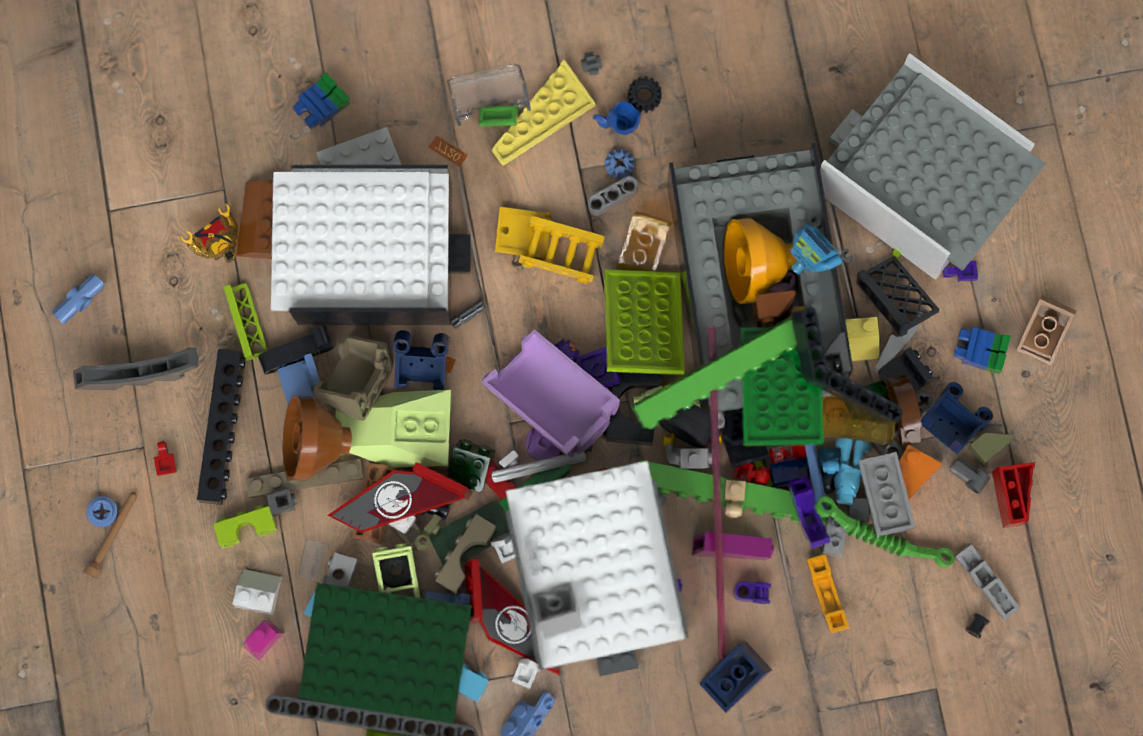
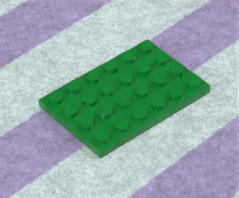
(779, 402)

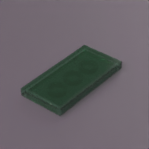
(447, 536)

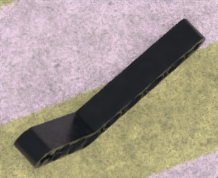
(806, 321)

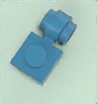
(828, 459)

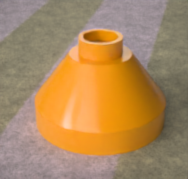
(754, 259)

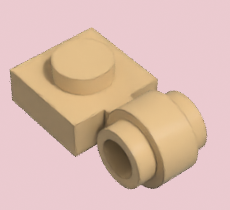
(735, 493)

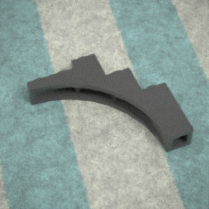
(137, 373)

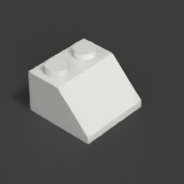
(257, 592)

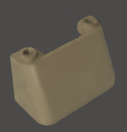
(357, 377)

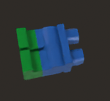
(321, 101)
(983, 349)

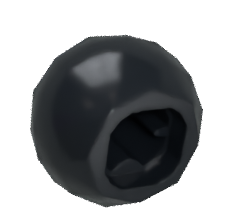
(828, 482)

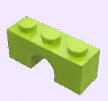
(228, 529)

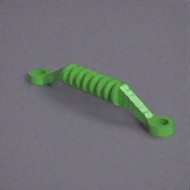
(901, 548)

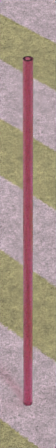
(717, 503)

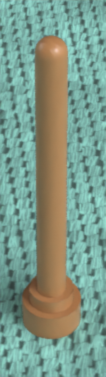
(94, 567)

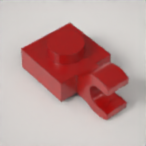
(164, 462)

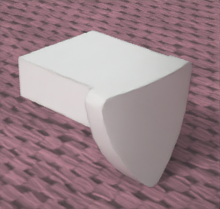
(504, 547)
(525, 673)

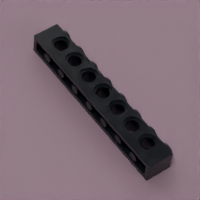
(224, 360)

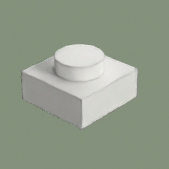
(510, 460)
(404, 525)

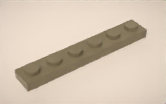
(332, 474)

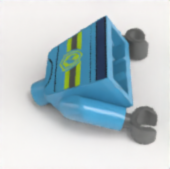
(814, 250)

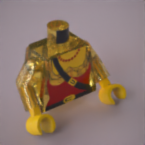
(215, 238)

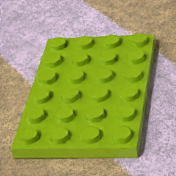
(643, 322)

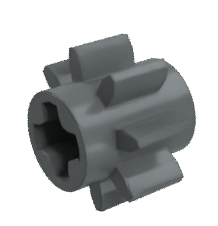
(591, 63)

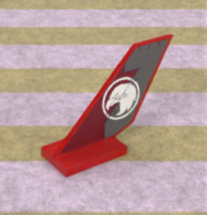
(399, 497)
(499, 613)

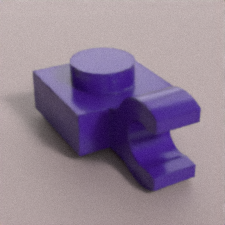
(967, 274)

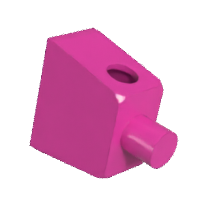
(262, 639)

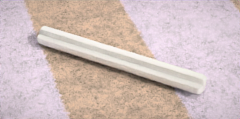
(537, 466)

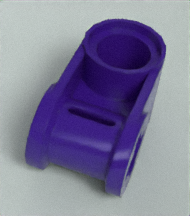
(754, 592)

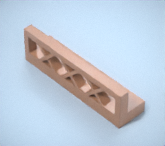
(375, 535)

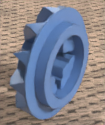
(619, 172)
(95, 506)

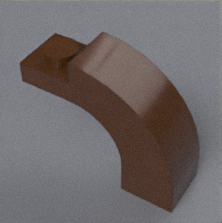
(903, 394)

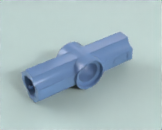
(78, 299)

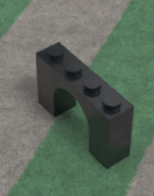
(620, 428)

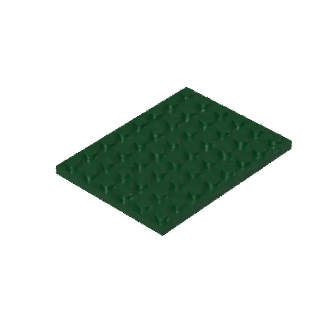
(385, 652)

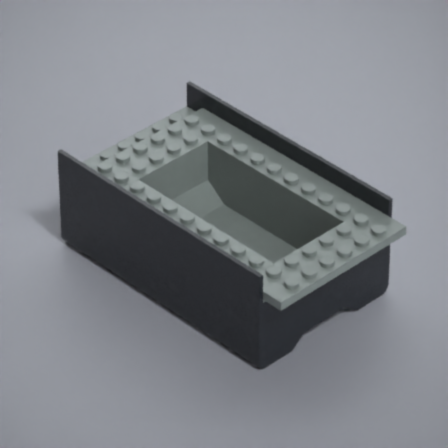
(780, 196)

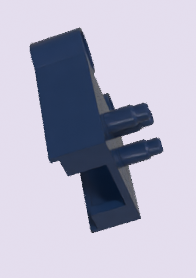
(420, 363)
(953, 421)

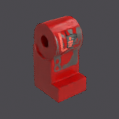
(787, 453)

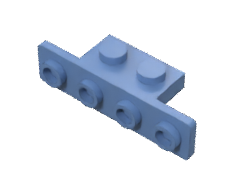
(527, 719)

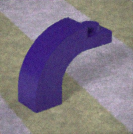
(804, 505)

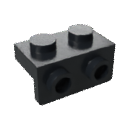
(733, 427)

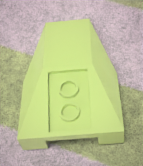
(404, 430)

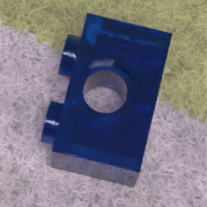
(789, 470)

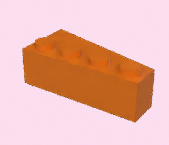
(916, 469)

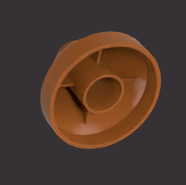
(311, 438)

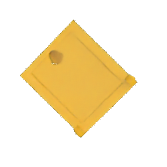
(518, 235)

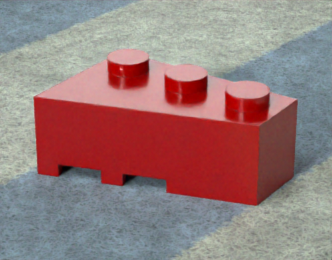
(1013, 492)

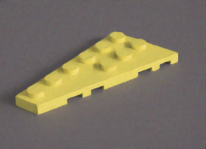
(551, 109)

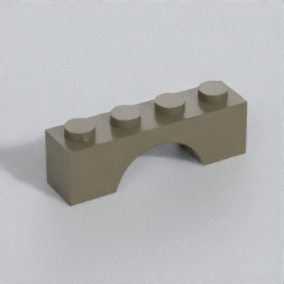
(478, 533)

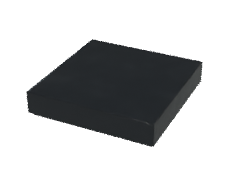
(743, 455)

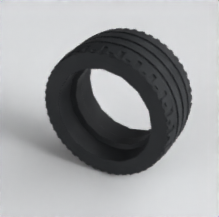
(689, 425)

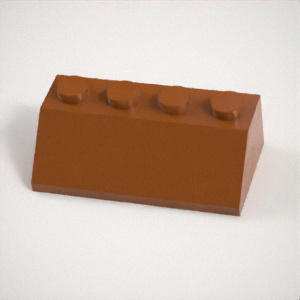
(256, 220)
(771, 308)

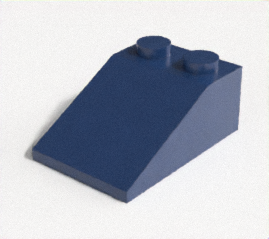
(735, 676)

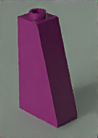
(733, 546)

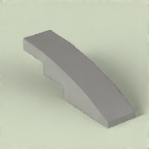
(895, 346)
(986, 581)

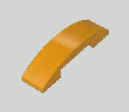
(827, 594)

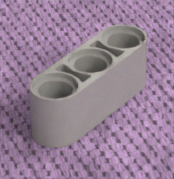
(617, 188)

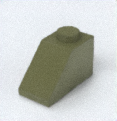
(988, 445)

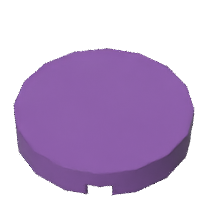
(540, 447)

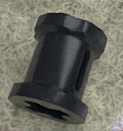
(977, 625)

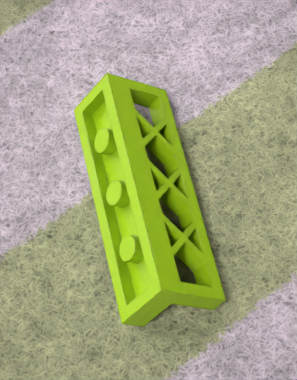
(238, 320)

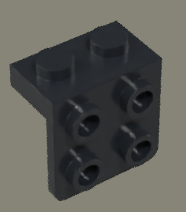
(910, 366)

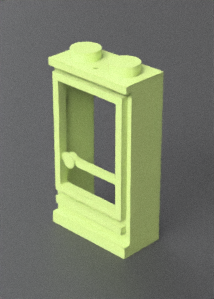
(384, 553)

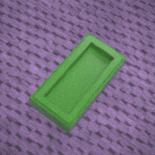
(498, 116)

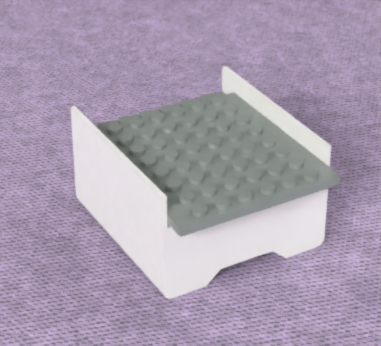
(928, 169)

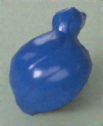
(621, 117)

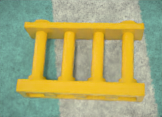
(557, 231)

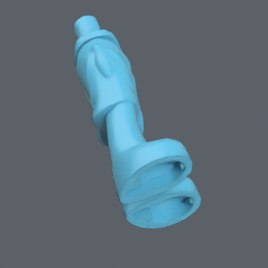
(848, 478)

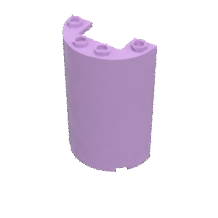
(553, 395)

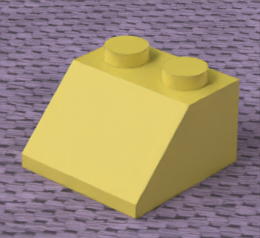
(863, 338)

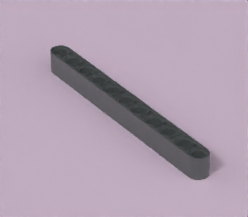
(361, 722)

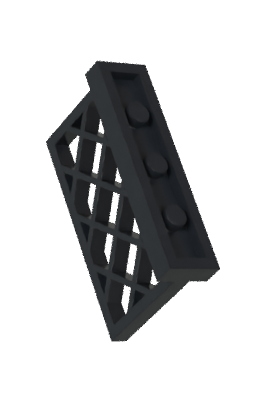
(883, 302)

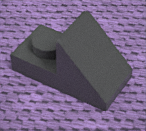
(839, 351)

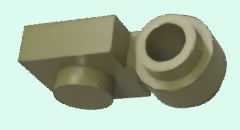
(431, 528)

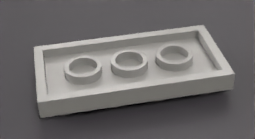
(886, 494)

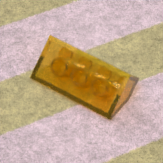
(851, 423)

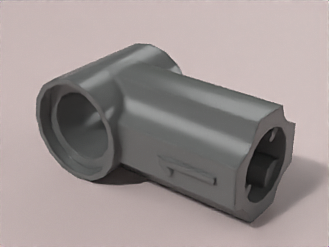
(973, 477)

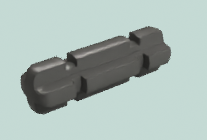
(467, 314)

